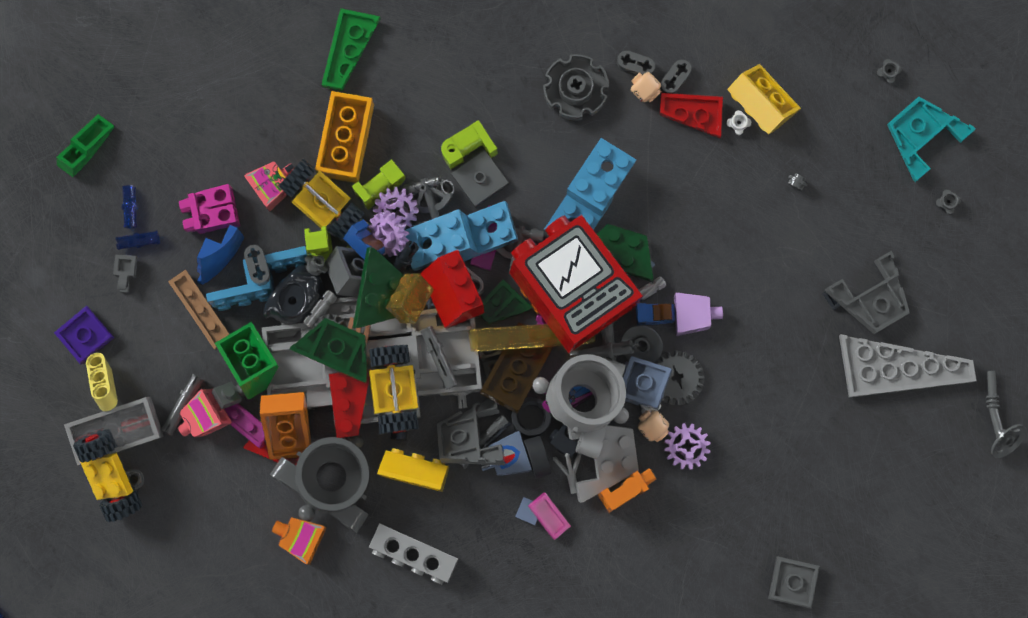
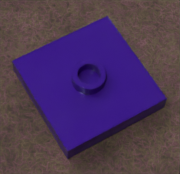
(84, 335)

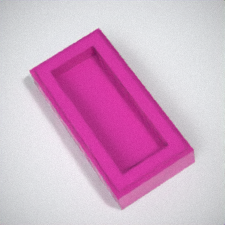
(549, 516)

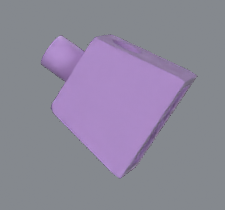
(694, 313)

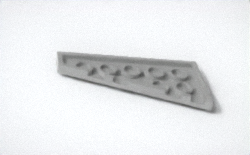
(890, 368)

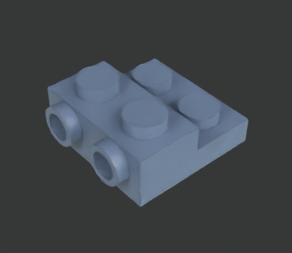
(645, 382)

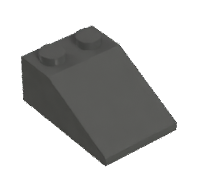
(346, 270)

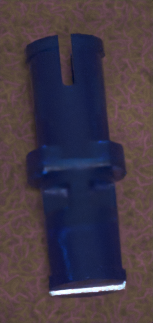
(129, 206)
(138, 240)

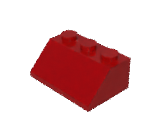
(453, 291)

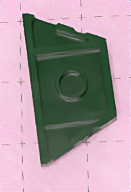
(629, 250)
(376, 288)
(336, 348)

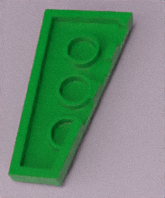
(348, 43)

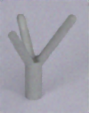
(570, 473)

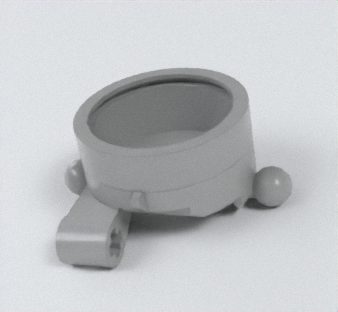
(606, 383)

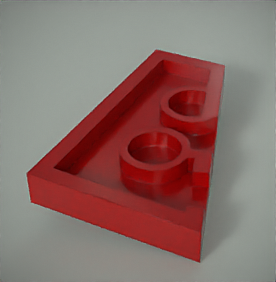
(348, 403)

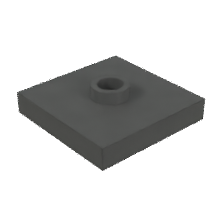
(480, 178)
(794, 582)

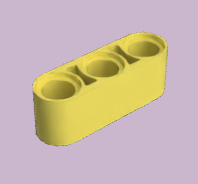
(101, 382)

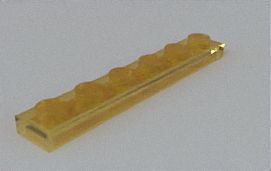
(514, 338)

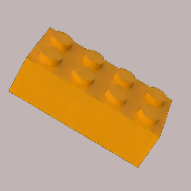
(345, 136)

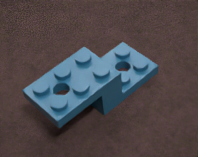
(593, 187)
(462, 233)
(245, 294)

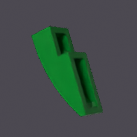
(84, 145)

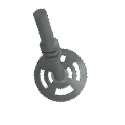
(1005, 437)

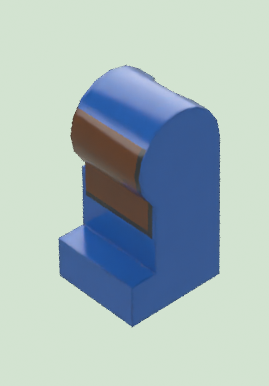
(360, 239)
(655, 314)

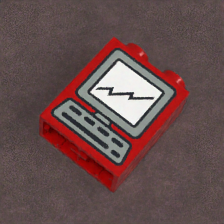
(573, 281)

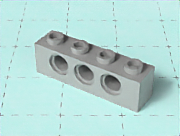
(380, 548)

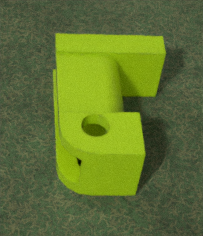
(466, 142)
(389, 177)
(319, 242)

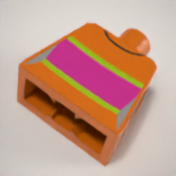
(300, 538)

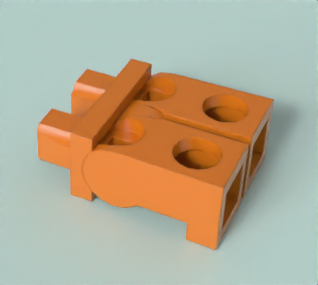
(631, 487)

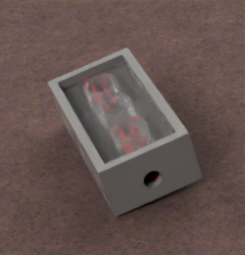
(129, 424)

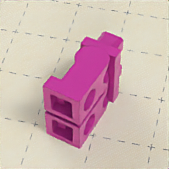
(210, 210)

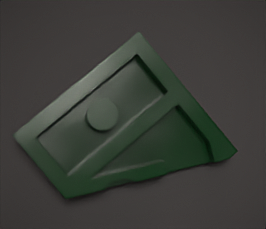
(503, 303)

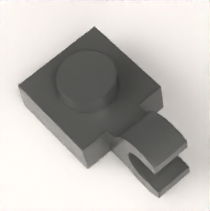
(125, 268)
(227, 394)

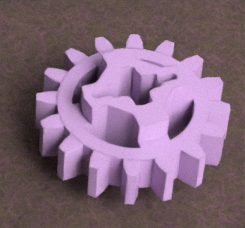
(400, 197)
(389, 232)
(688, 456)

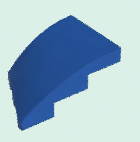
(216, 256)

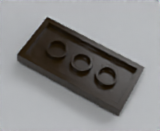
(514, 375)

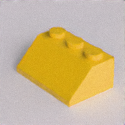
(763, 98)
(413, 470)

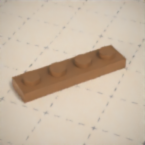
(199, 308)

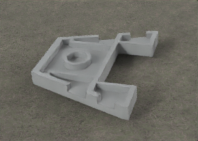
(614, 463)

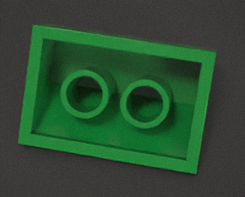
(248, 359)

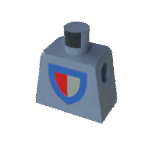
(515, 456)

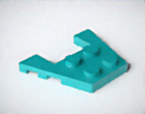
(919, 125)

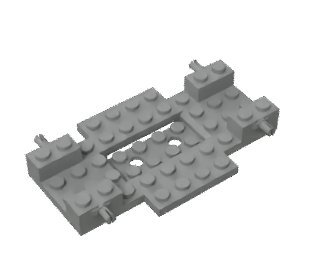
(305, 375)

